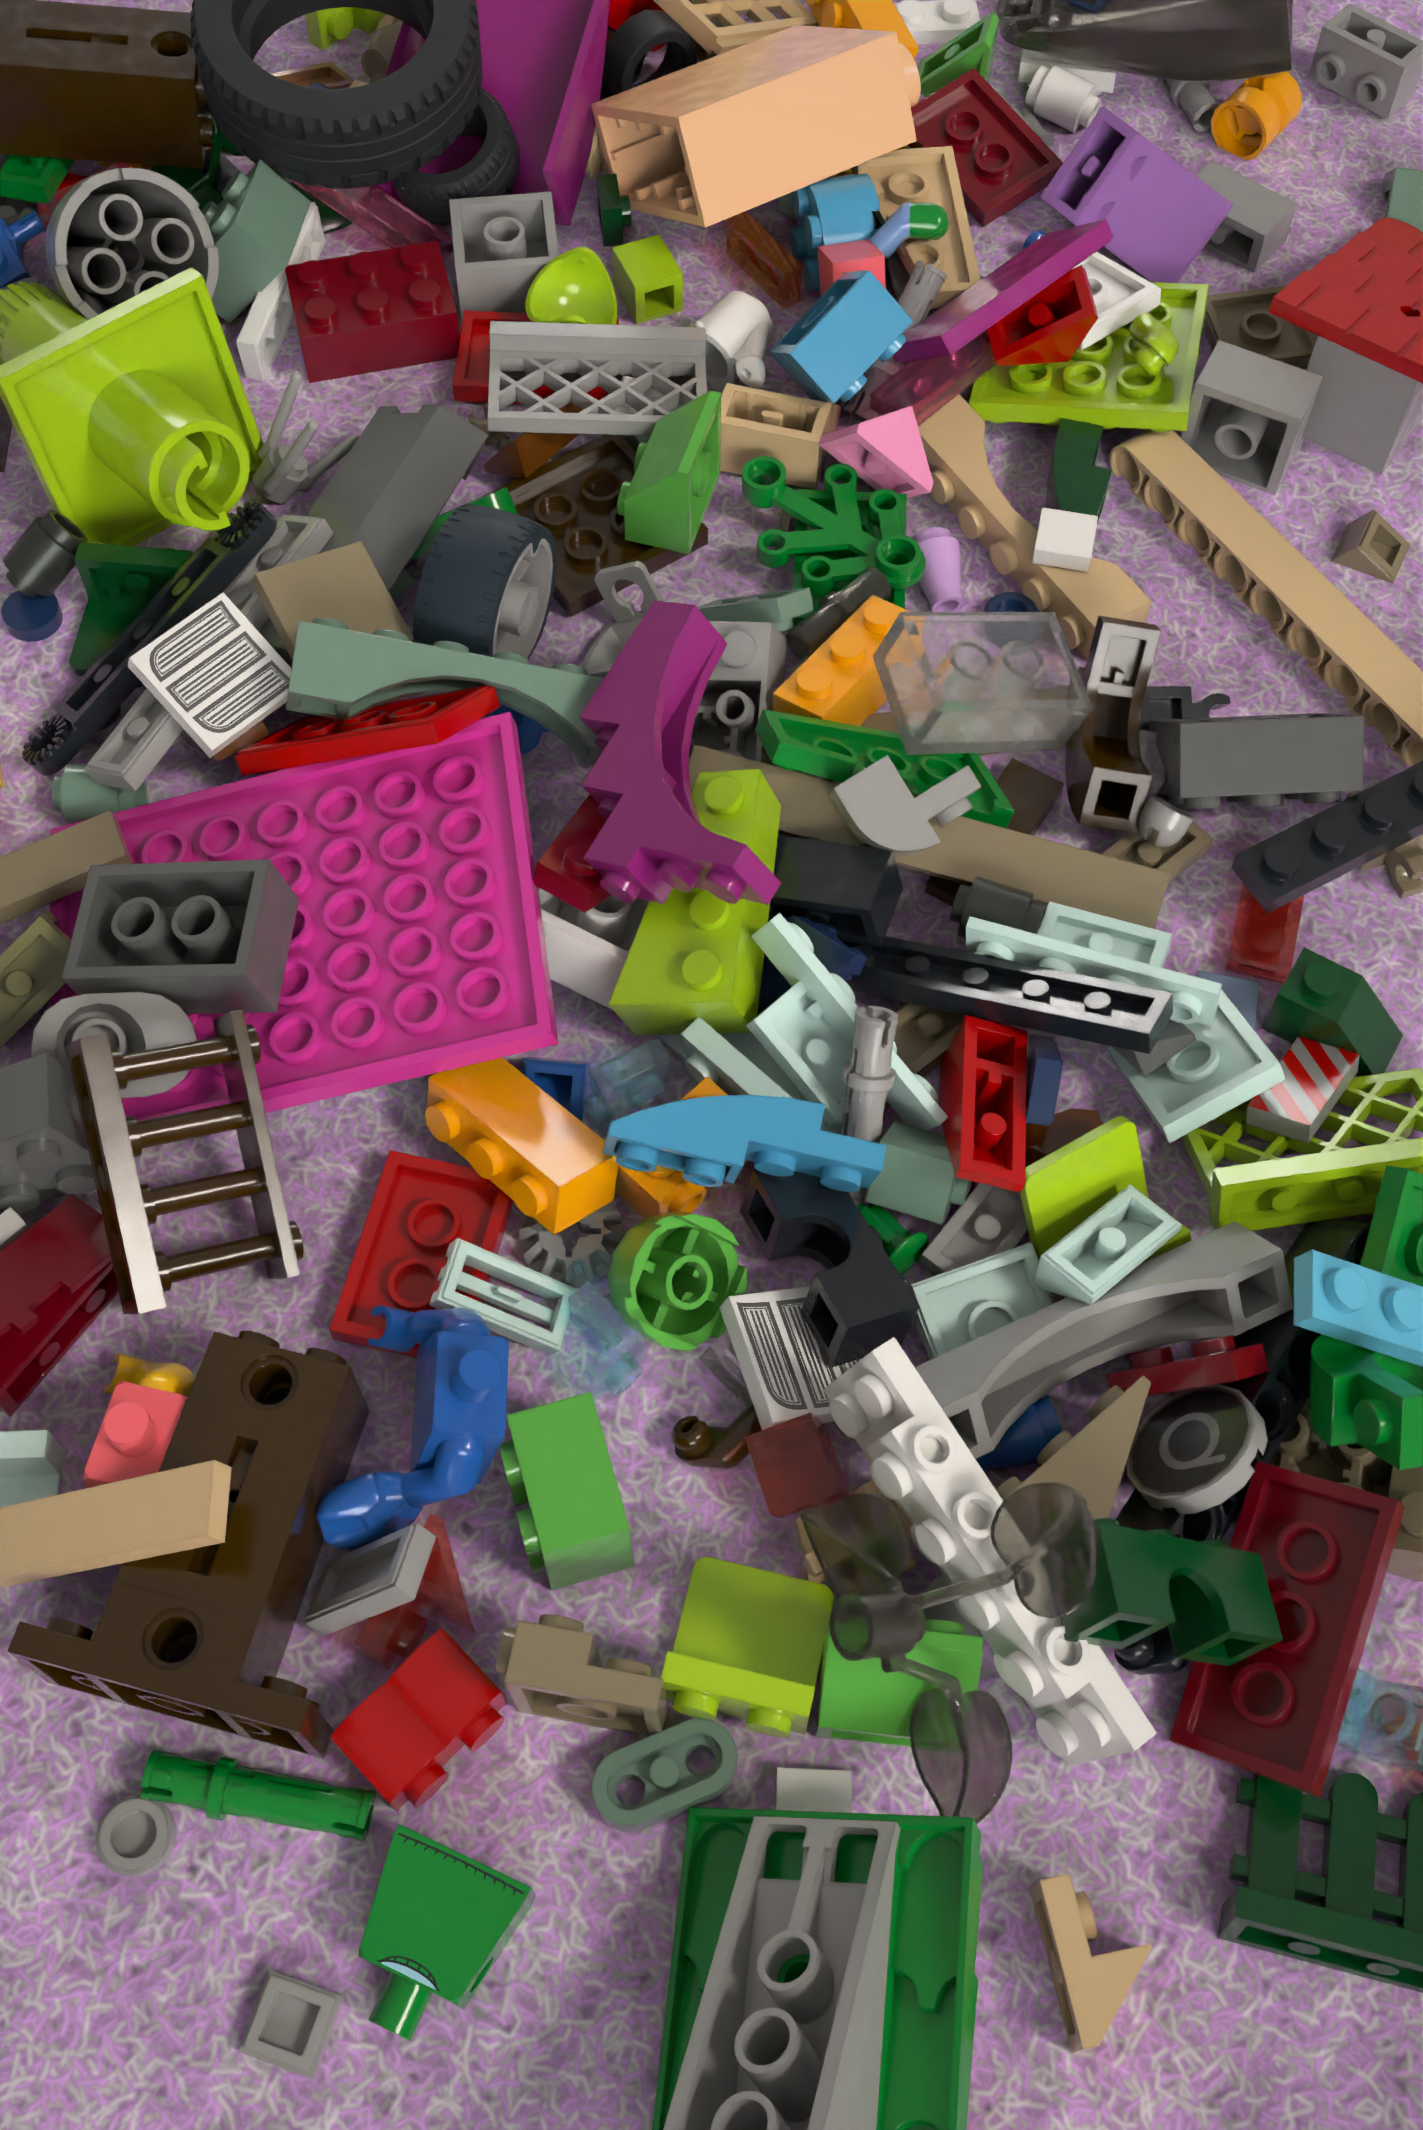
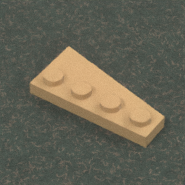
(927, 177)

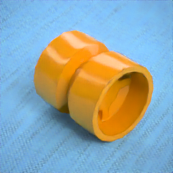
(1258, 105)

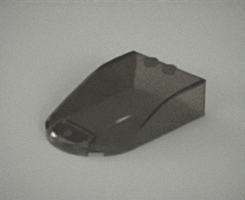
(1158, 36)

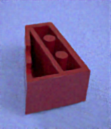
(50, 1293)

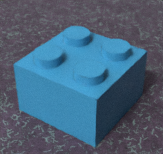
(842, 337)

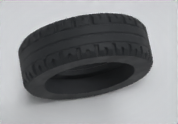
(340, 134)

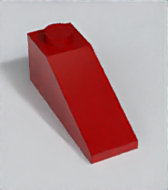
(986, 1102)

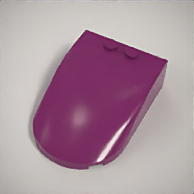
(545, 72)

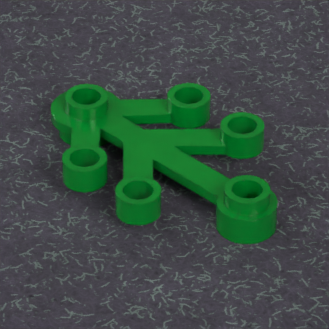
(895, 555)

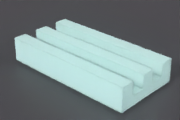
(502, 1323)

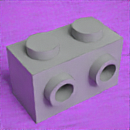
(1367, 61)

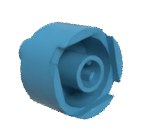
(829, 214)

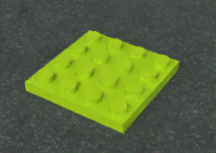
(1103, 379)

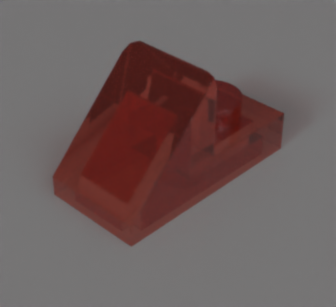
(440, 1590)

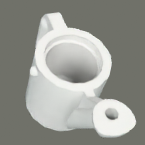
(736, 339)

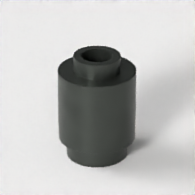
(43, 554)
(998, 905)

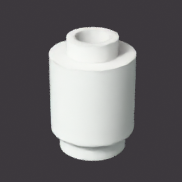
(1063, 98)

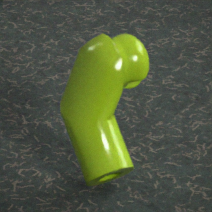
(1158, 343)

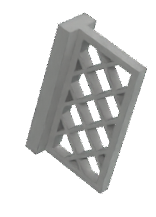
(590, 357)

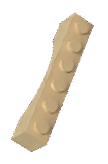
(964, 482)

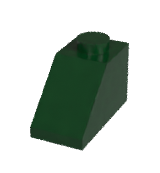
(1336, 1009)

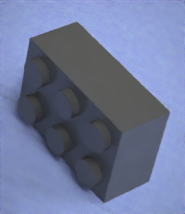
(1260, 758)
(185, 931)
(40, 1135)

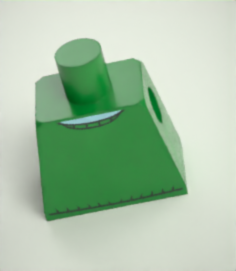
(436, 1927)

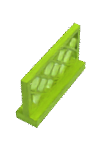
(1325, 1180)

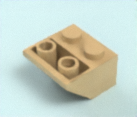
(776, 427)

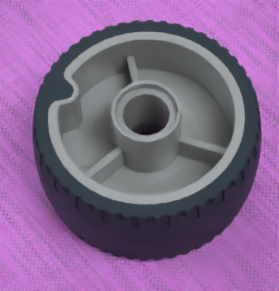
(486, 582)

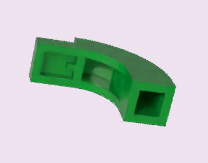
(1367, 1401)

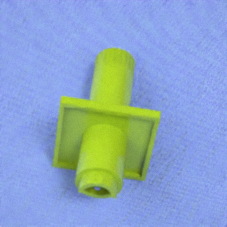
(129, 411)

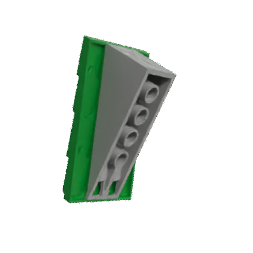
(821, 1972)

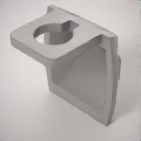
(626, 619)

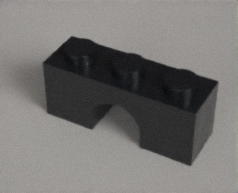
(861, 1293)

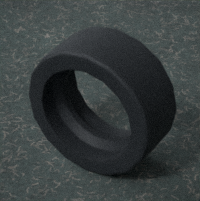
(638, 37)

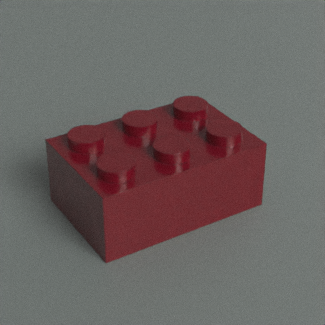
(373, 311)

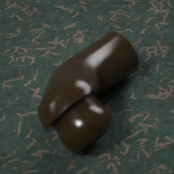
(713, 1445)

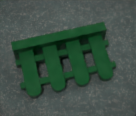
(1342, 1928)

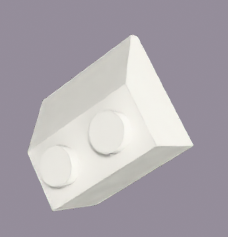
(589, 947)

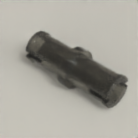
(834, 611)

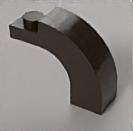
(1103, 759)

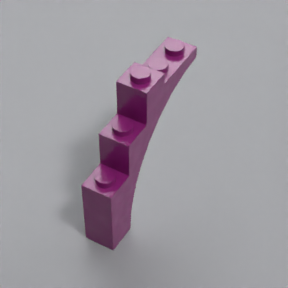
(642, 776)

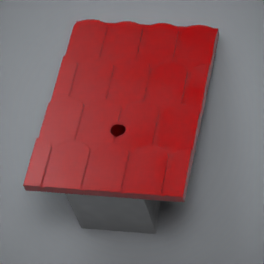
(1368, 341)

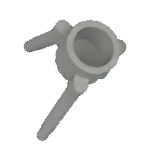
(284, 466)

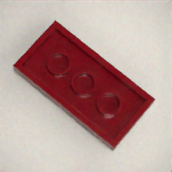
(1325, 1569)

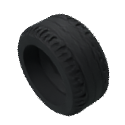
(487, 174)

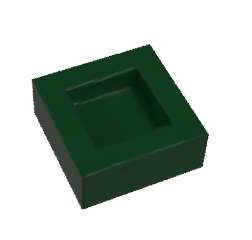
(613, 210)

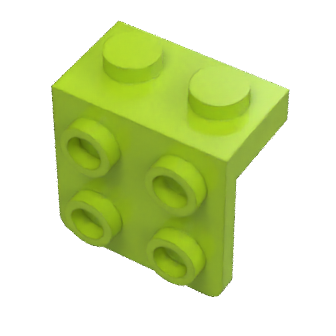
(1081, 1179)
(748, 1647)

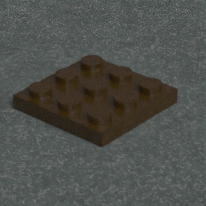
(579, 505)

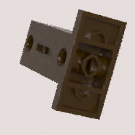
(101, 84)
(229, 1606)

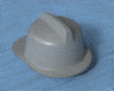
(132, 1023)

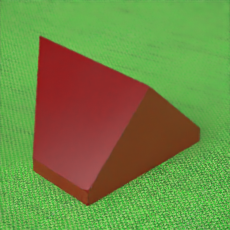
(1048, 324)

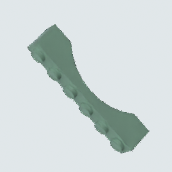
(351, 671)

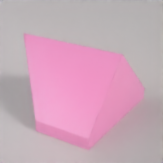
(884, 452)

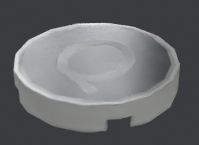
(1196, 1449)

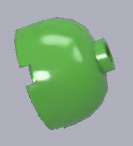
(674, 1277)

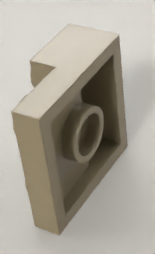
(560, 1676)

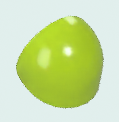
(573, 291)

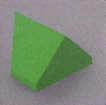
(966, 51)

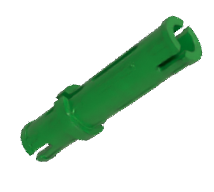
(241, 1791)

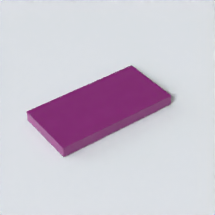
(1002, 291)

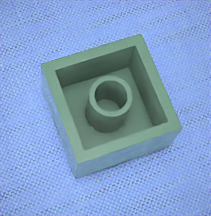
(253, 235)

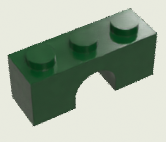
(1201, 1590)

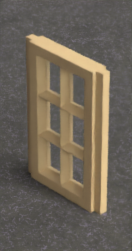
(736, 31)

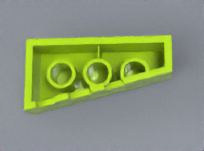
(695, 949)

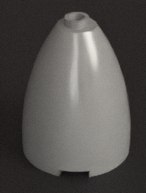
(124, 237)

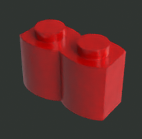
(420, 1721)

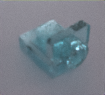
(629, 1078)
(1384, 1722)

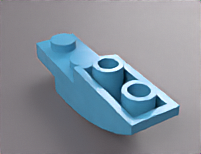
(717, 1133)

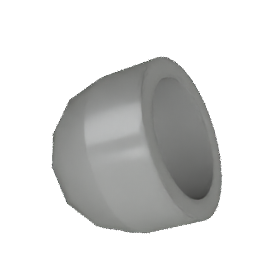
(1165, 818)

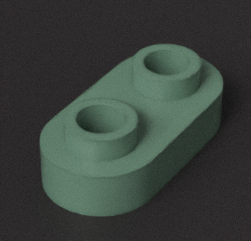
(662, 1770)

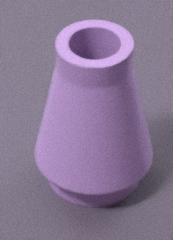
(942, 569)

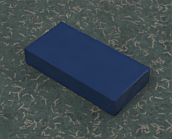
(1043, 1079)

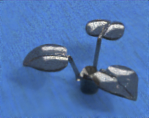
(863, 1548)

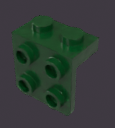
(118, 587)

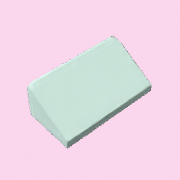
(1105, 1247)

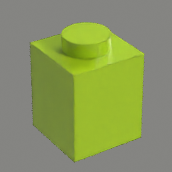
(648, 279)

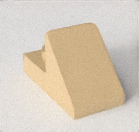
(1085, 1985)

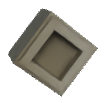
(1372, 547)

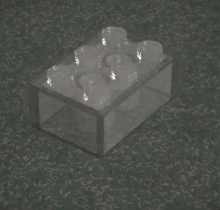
(981, 682)

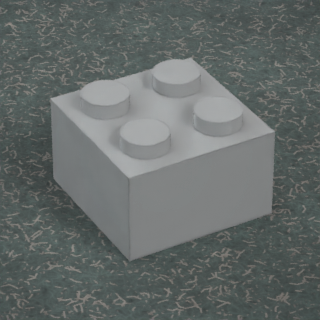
(501, 248)
(1249, 415)

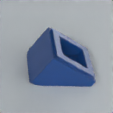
(561, 1079)

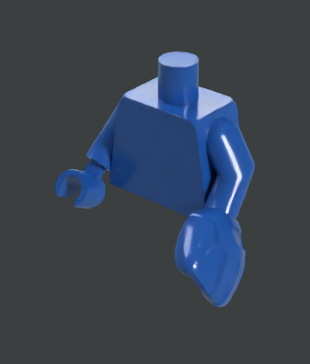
(454, 1429)

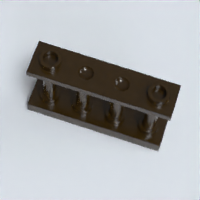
(133, 1206)

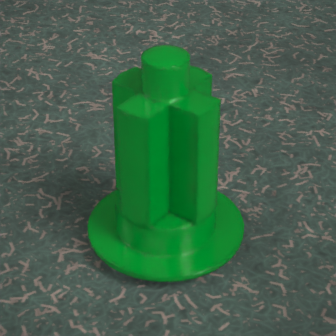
(897, 1241)

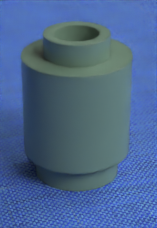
(83, 798)

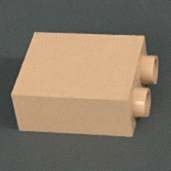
(759, 121)

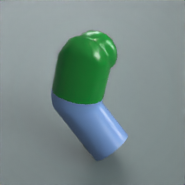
(911, 221)

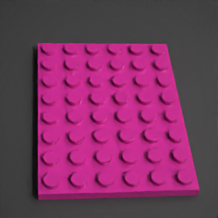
(409, 922)

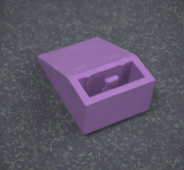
(1149, 199)

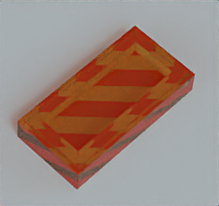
(764, 260)

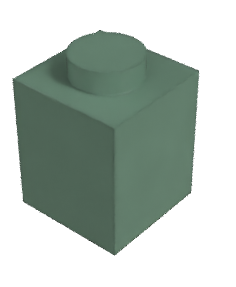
(917, 1175)

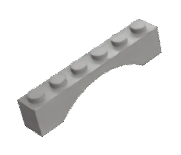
(1188, 1293)

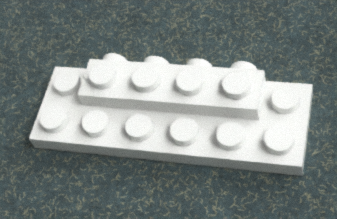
(943, 1491)

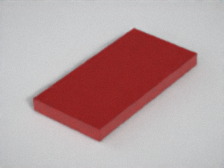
(377, 730)

